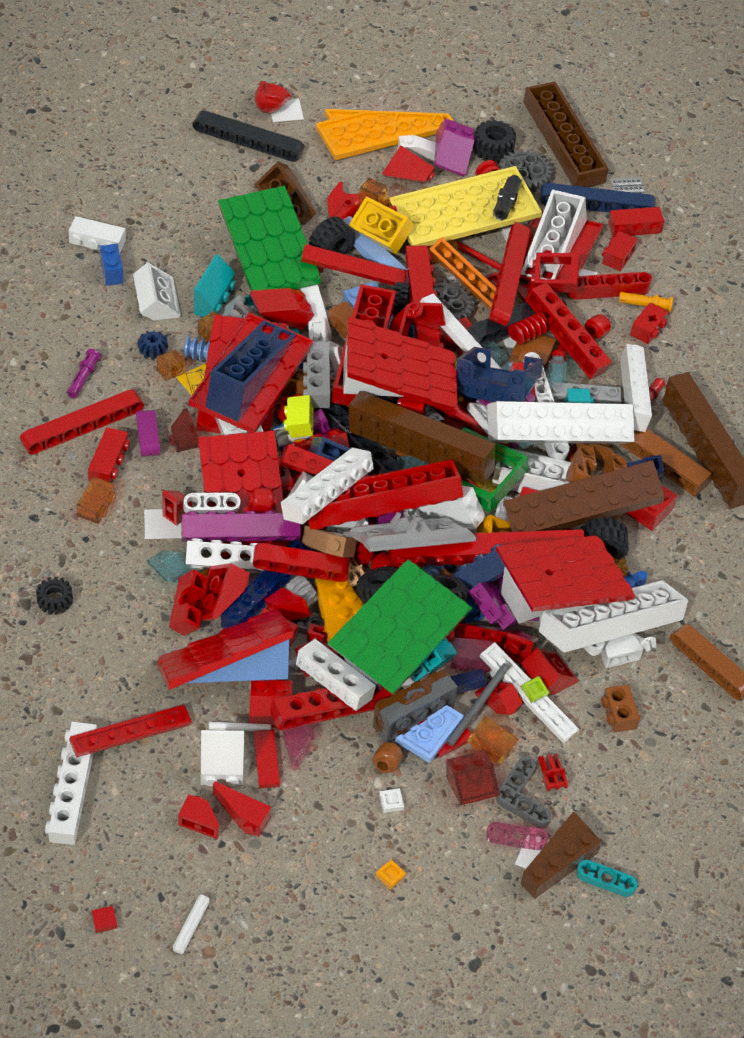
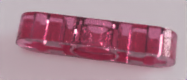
(523, 830)

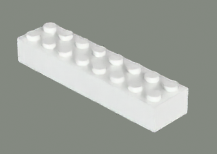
(560, 422)
(592, 624)

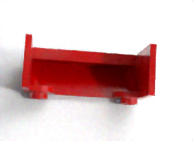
(418, 314)

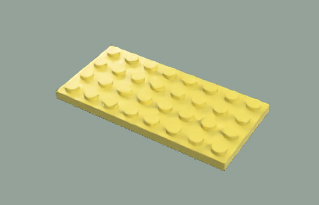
(462, 207)

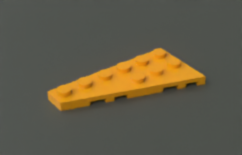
(337, 604)

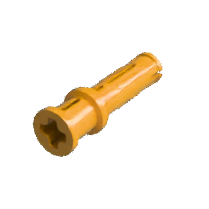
(641, 300)

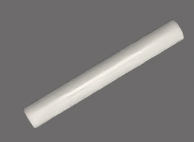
(249, 727)

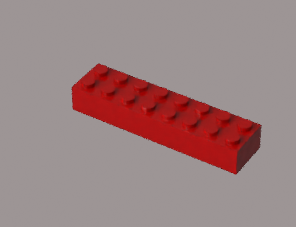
(373, 306)
(392, 493)

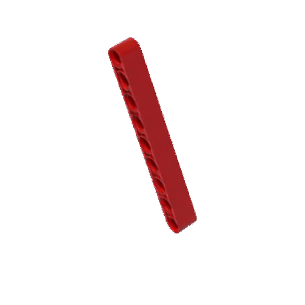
(509, 274)

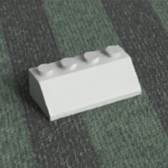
(541, 474)

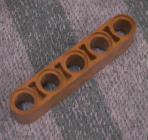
(710, 660)

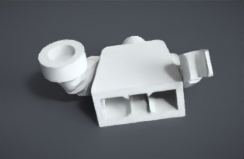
(622, 649)

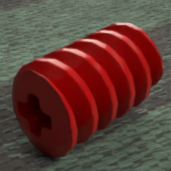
(528, 328)

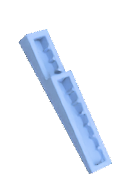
(374, 252)

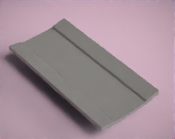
(410, 533)

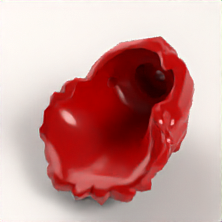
(271, 97)

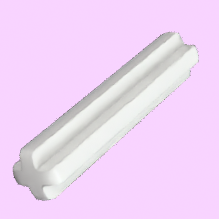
(191, 924)

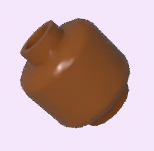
(387, 757)

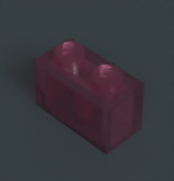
(468, 654)

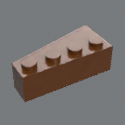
(560, 856)

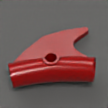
(341, 203)

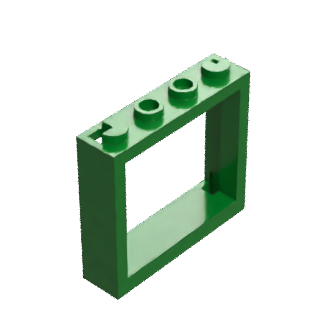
(506, 456)

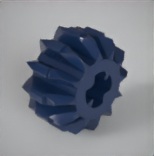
(152, 344)

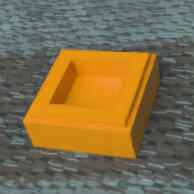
(390, 874)

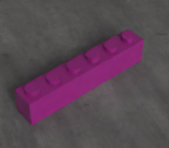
(238, 527)

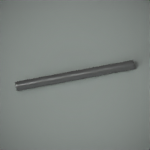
(478, 704)

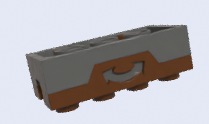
(413, 705)

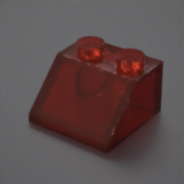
(472, 777)

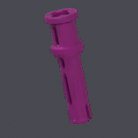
(86, 367)

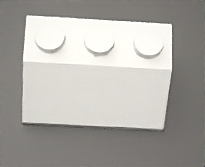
(156, 293)

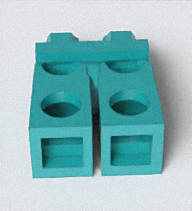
(435, 660)

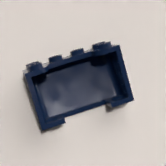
(483, 382)

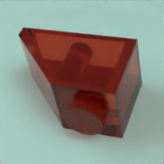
(183, 433)

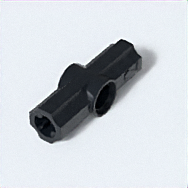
(507, 197)

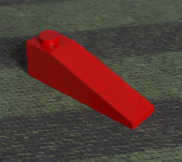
(513, 642)

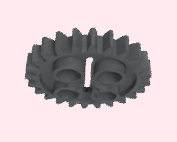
(532, 167)
(455, 299)

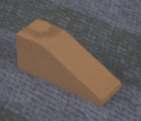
(329, 542)

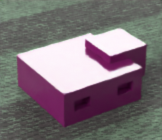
(493, 605)

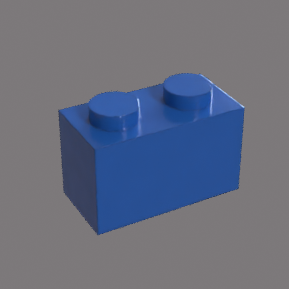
(111, 264)

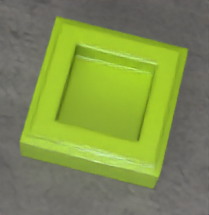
(535, 689)

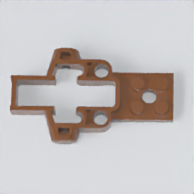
(584, 462)

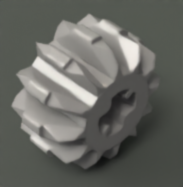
(303, 588)

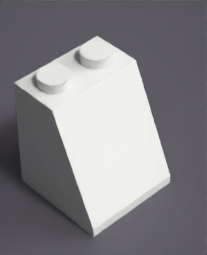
(463, 511)

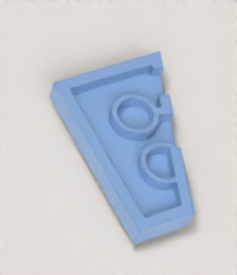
(431, 735)

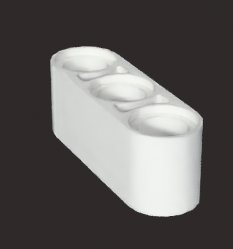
(202, 499)

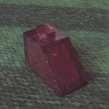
(298, 743)

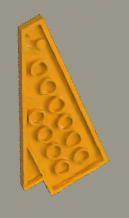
(363, 131)

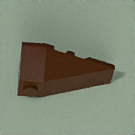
(282, 175)

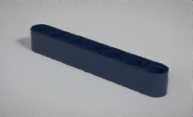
(601, 199)

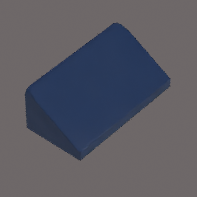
(469, 681)

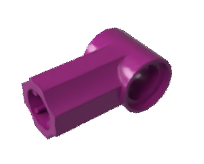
(320, 423)

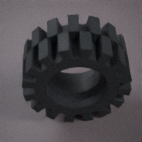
(400, 297)
(54, 605)

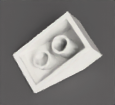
(222, 757)

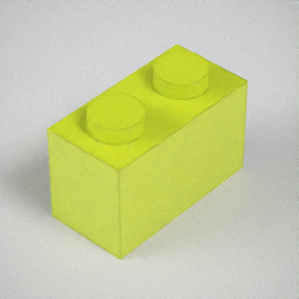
(299, 416)

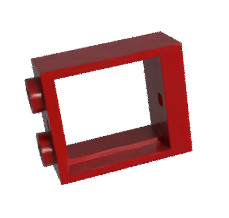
(557, 285)

